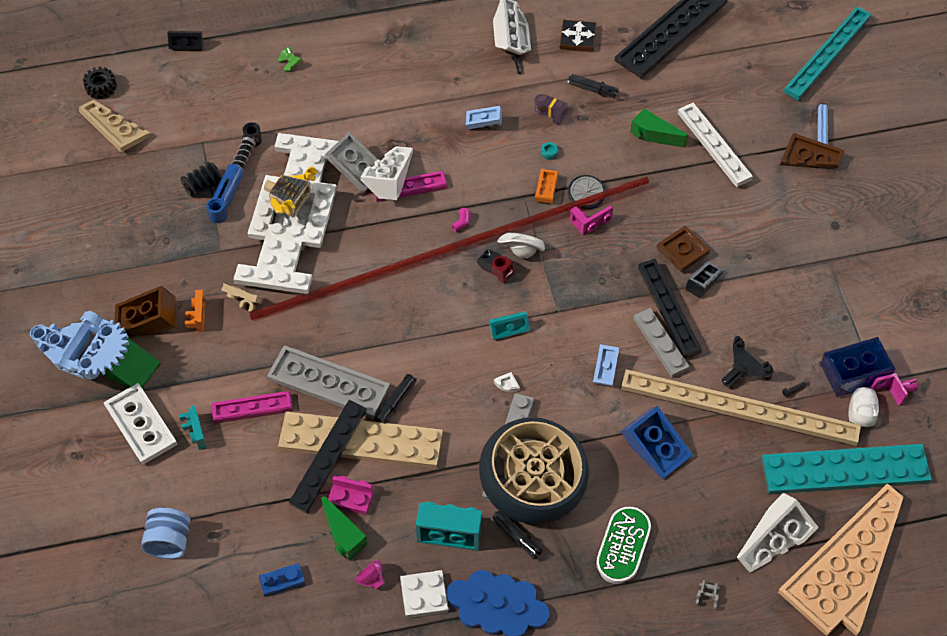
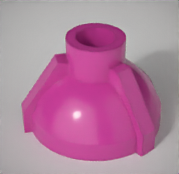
(371, 575)

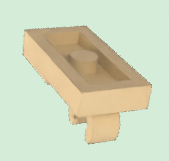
(235, 292)

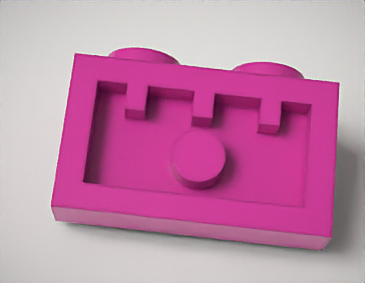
(351, 494)

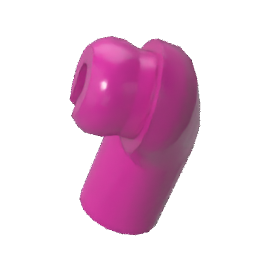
(464, 220)

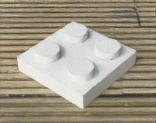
(424, 594)

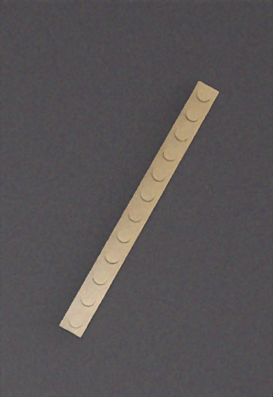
(741, 407)

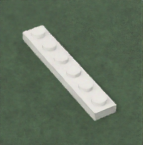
(715, 145)

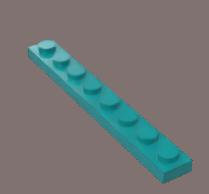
(827, 53)

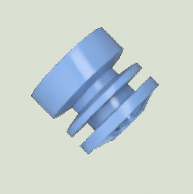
(165, 533)

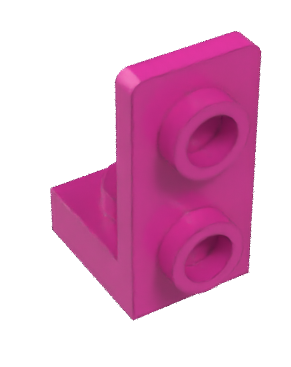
(584, 224)

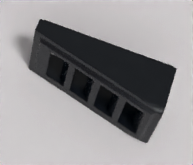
(697, 287)

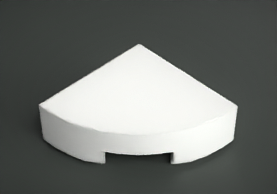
(507, 383)

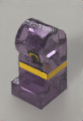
(550, 107)

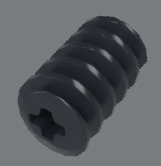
(200, 178)

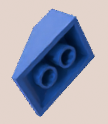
(656, 442)

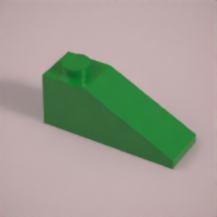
(655, 129)
(345, 535)

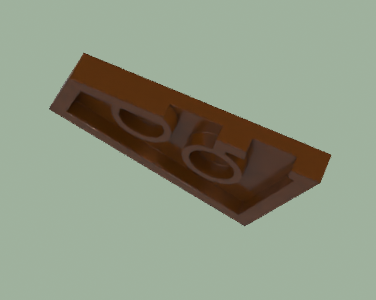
(811, 153)

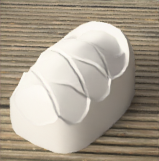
(863, 407)

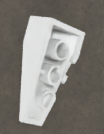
(388, 175)
(779, 529)

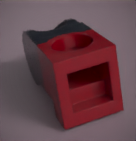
(496, 264)

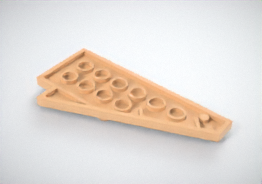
(843, 573)

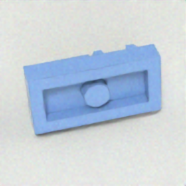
(484, 117)
(606, 365)

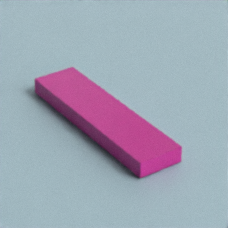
(422, 184)
(251, 407)

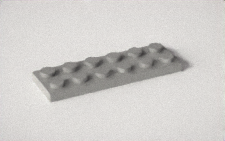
(327, 380)

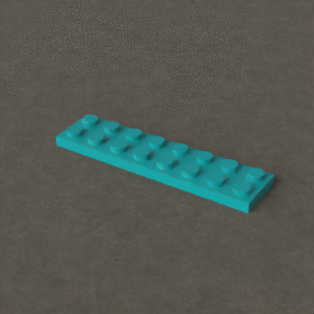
(845, 469)

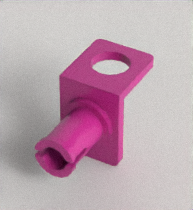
(897, 388)

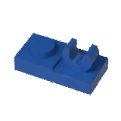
(281, 580)

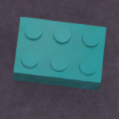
(449, 526)

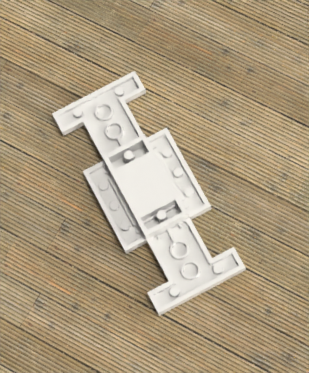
(290, 235)

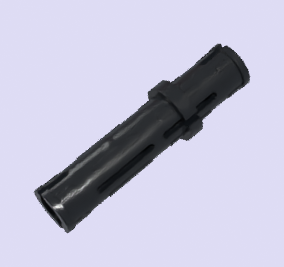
(391, 405)

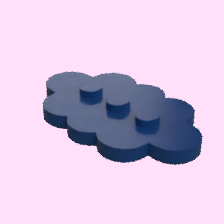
(497, 604)

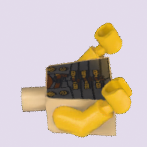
(290, 191)

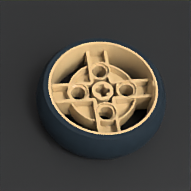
(558, 444)

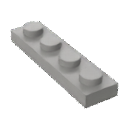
(661, 343)

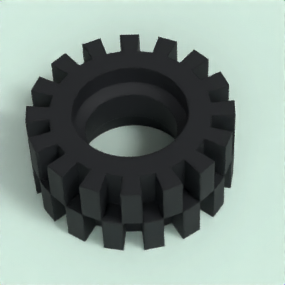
(96, 76)

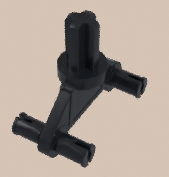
(745, 365)

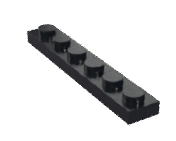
(669, 308)
(327, 456)

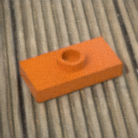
(546, 186)

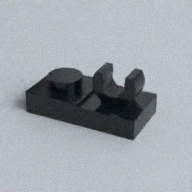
(185, 40)

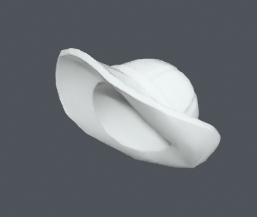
(521, 244)

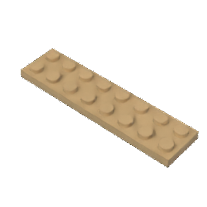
(369, 442)

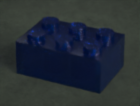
(856, 365)

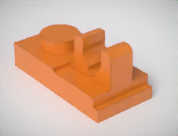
(198, 315)

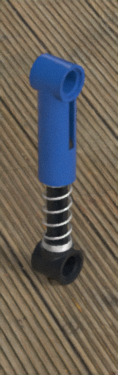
(219, 204)

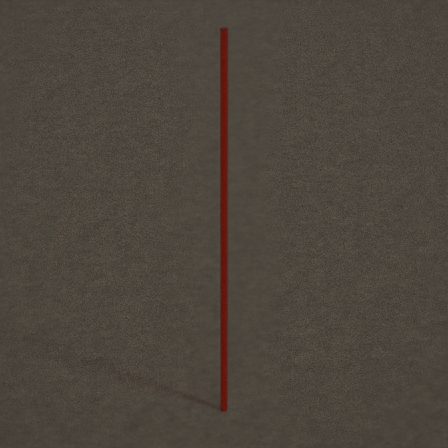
(447, 248)

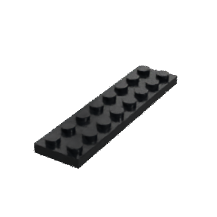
(666, 34)

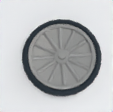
(583, 187)

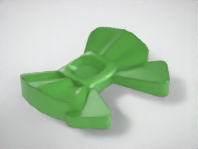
(287, 54)

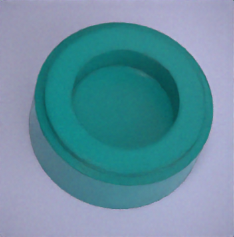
(549, 151)

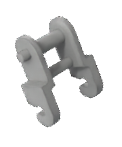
(708, 586)

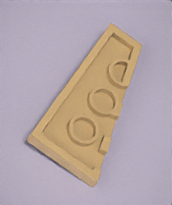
(113, 127)

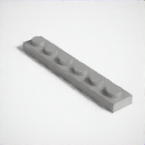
(520, 408)

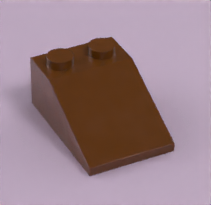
(147, 313)

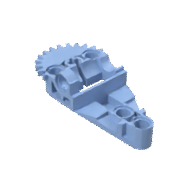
(66, 345)

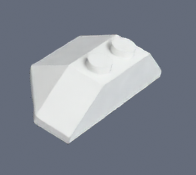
(511, 28)

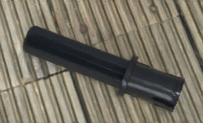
(600, 88)
(524, 541)

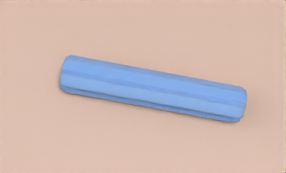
(823, 123)

